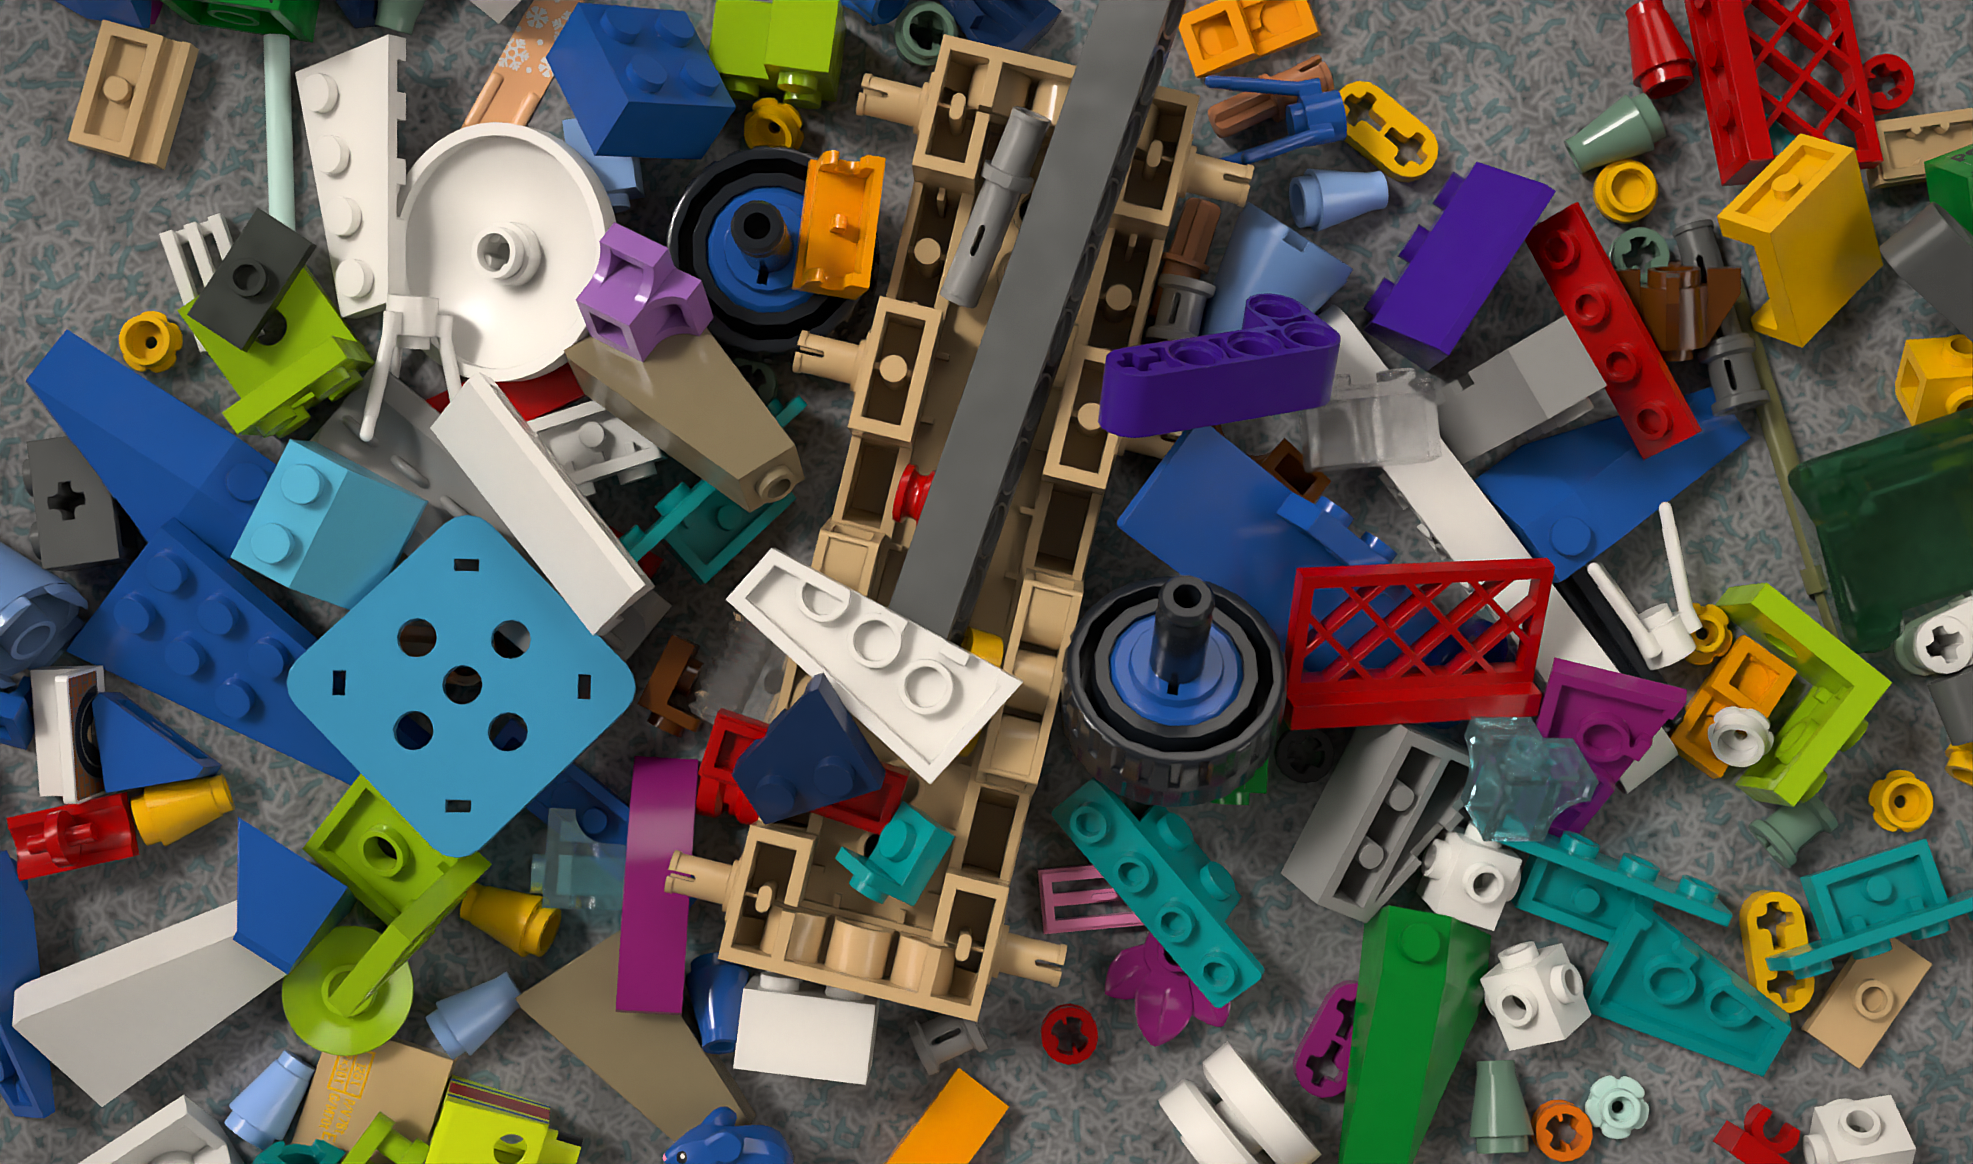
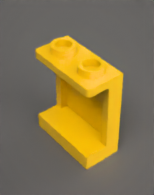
(1809, 236)

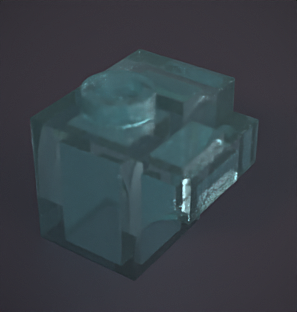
(1521, 778)
(576, 868)

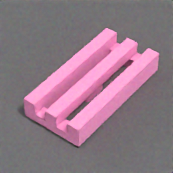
(1082, 923)

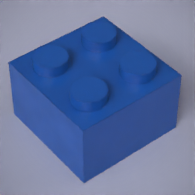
(639, 82)

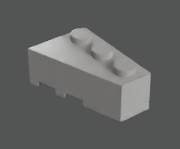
(1377, 816)

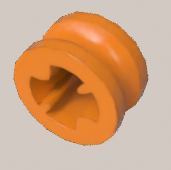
(1579, 1123)

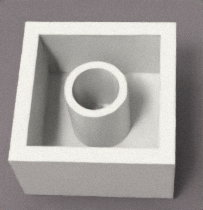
(805, 1029)

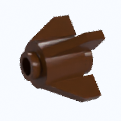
(1679, 307)

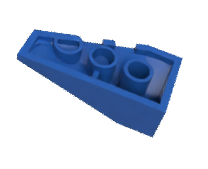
(150, 446)
(1592, 487)
(23, 1068)

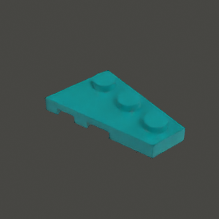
(1683, 995)

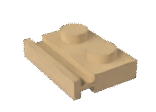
(133, 94)

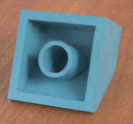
(328, 525)

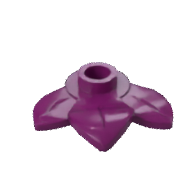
(1161, 992)

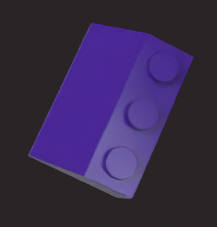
(1455, 262)

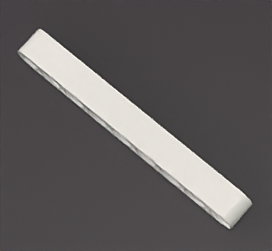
(1468, 528)

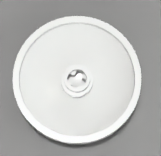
(507, 241)

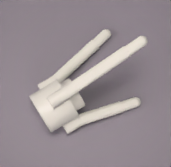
(408, 324)
(1658, 633)

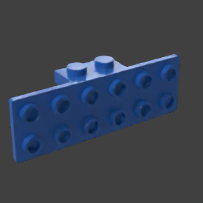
(1239, 527)

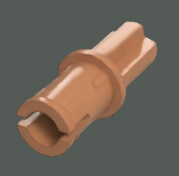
(1252, 108)
(1189, 243)

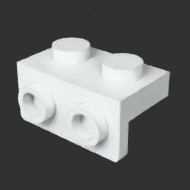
(596, 446)

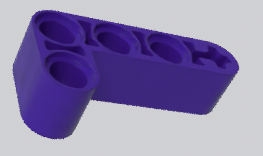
(1269, 368)

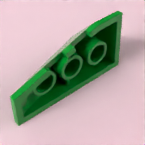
(1409, 1028)

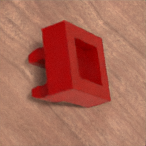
(1752, 1145)

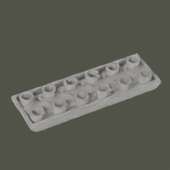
(415, 459)

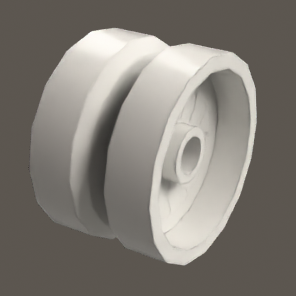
(1240, 1123)

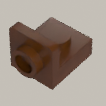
(674, 673)

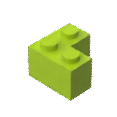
(779, 49)

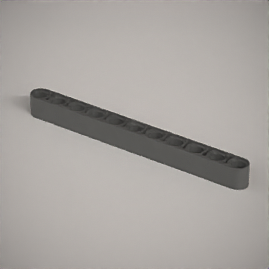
(1034, 312)

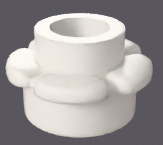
(1737, 748)

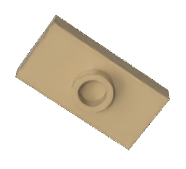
(1916, 139)
(1865, 1001)

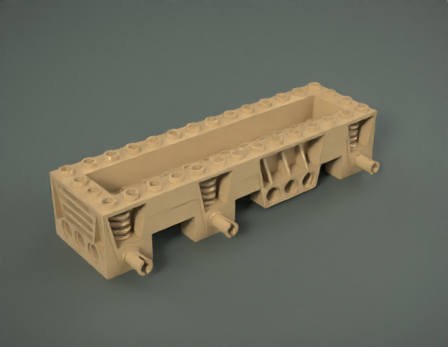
(787, 892)

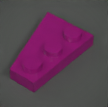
(1610, 722)

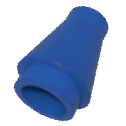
(716, 998)

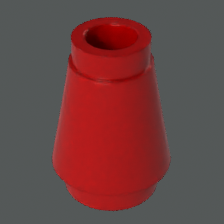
(1657, 51)

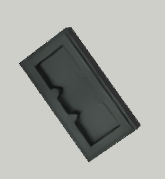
(252, 280)

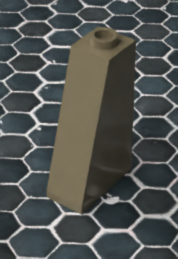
(695, 410)
(643, 1057)

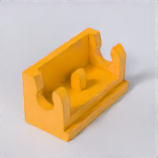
(838, 225)

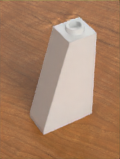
(140, 1002)

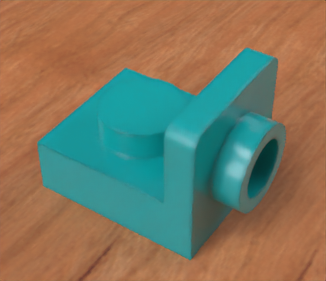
(902, 859)

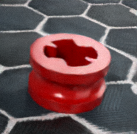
(1886, 66)
(911, 494)
(1051, 1040)

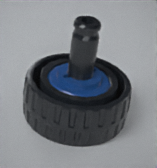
(741, 239)
(1172, 691)

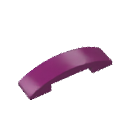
(655, 921)

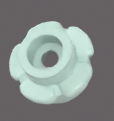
(1604, 1094)

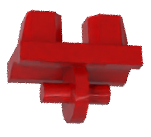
(73, 836)

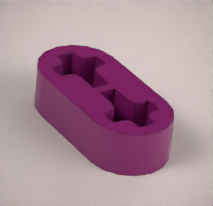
(1318, 1039)

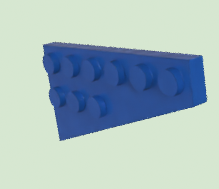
(215, 646)

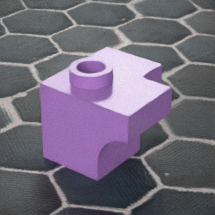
(640, 295)

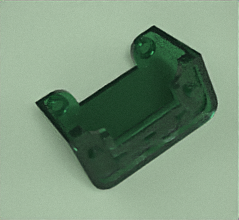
(1889, 525)

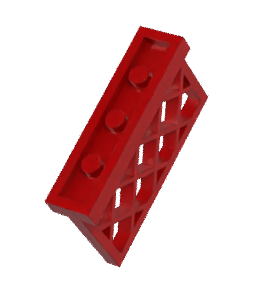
(1739, 104)
(1422, 692)

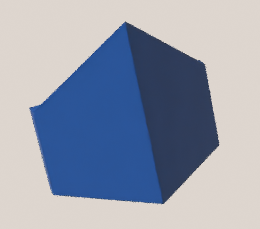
(283, 900)

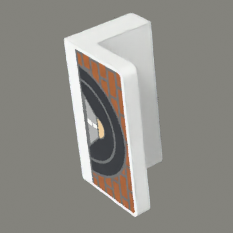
(67, 732)

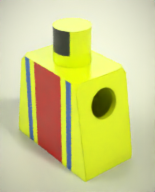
(477, 1118)

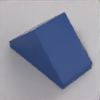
(141, 749)

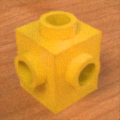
(1935, 377)

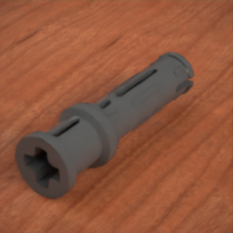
(1698, 244)

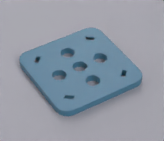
(460, 757)

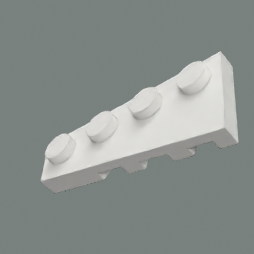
(352, 140)
(887, 670)

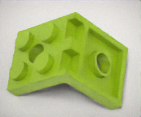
(283, 380)
(1828, 715)
(404, 892)

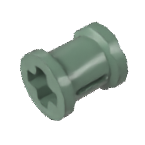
(1792, 829)

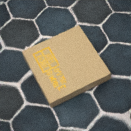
(349, 1092)

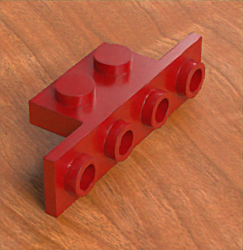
(1611, 331)

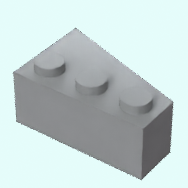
(1520, 390)

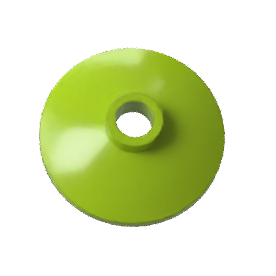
(318, 977)

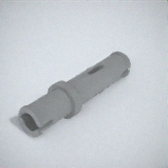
(1003, 185)

